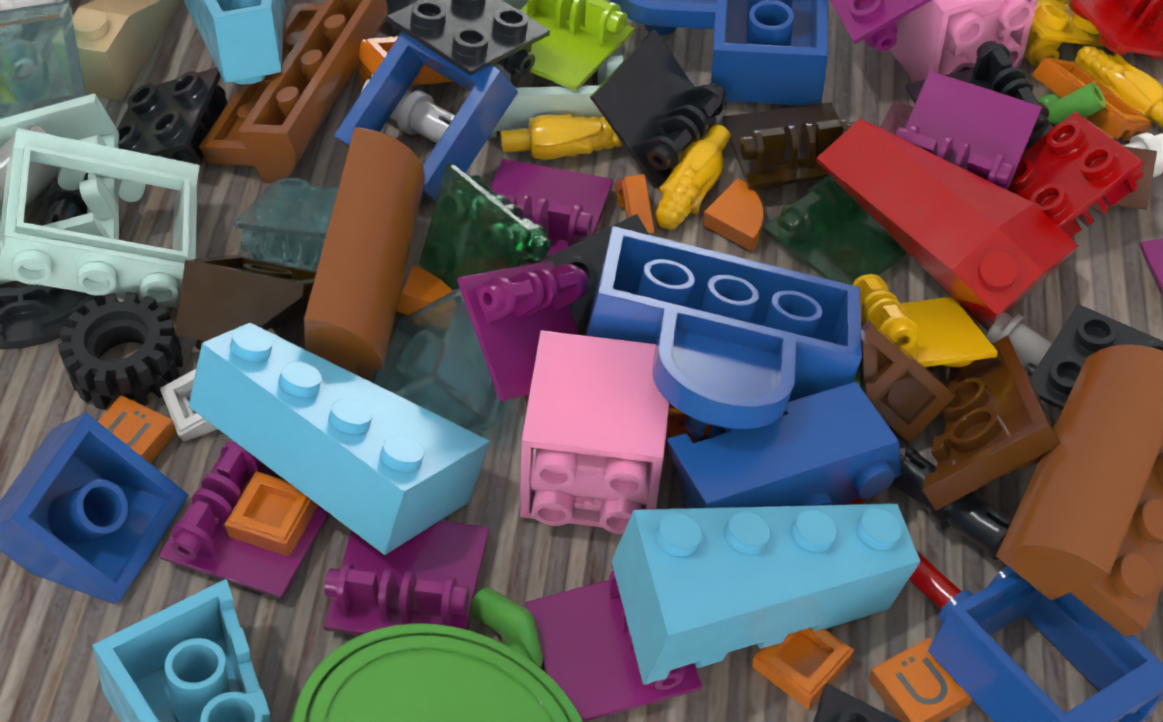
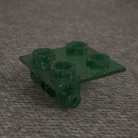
(477, 231)
(834, 234)

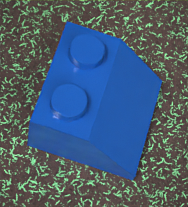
(87, 510)

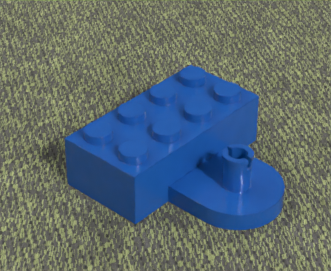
(759, 46)
(726, 329)

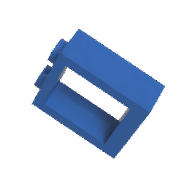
(470, 127)
(1115, 664)

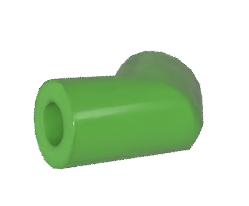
(1084, 101)
(510, 621)

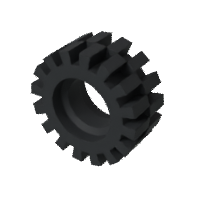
(111, 326)

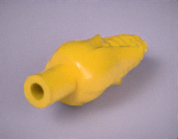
(1124, 80)
(560, 136)
(692, 178)

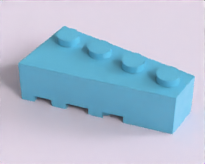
(241, 36)
(337, 437)
(753, 575)
(183, 665)

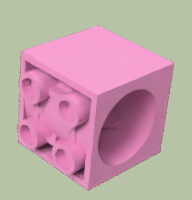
(948, 33)
(592, 432)

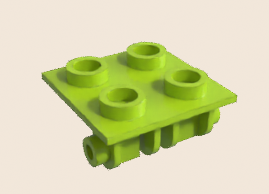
(579, 39)

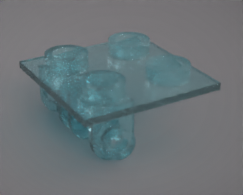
(285, 219)

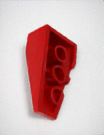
(958, 226)

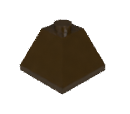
(237, 291)

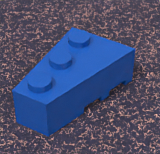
(815, 455)

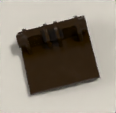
(784, 143)

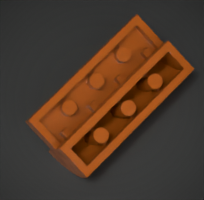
(278, 117)
(365, 254)
(1097, 497)

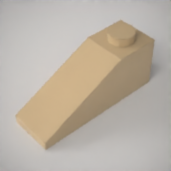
(117, 41)

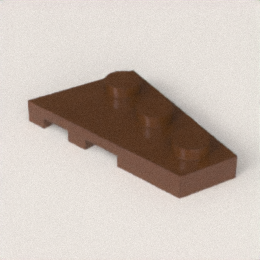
(989, 427)

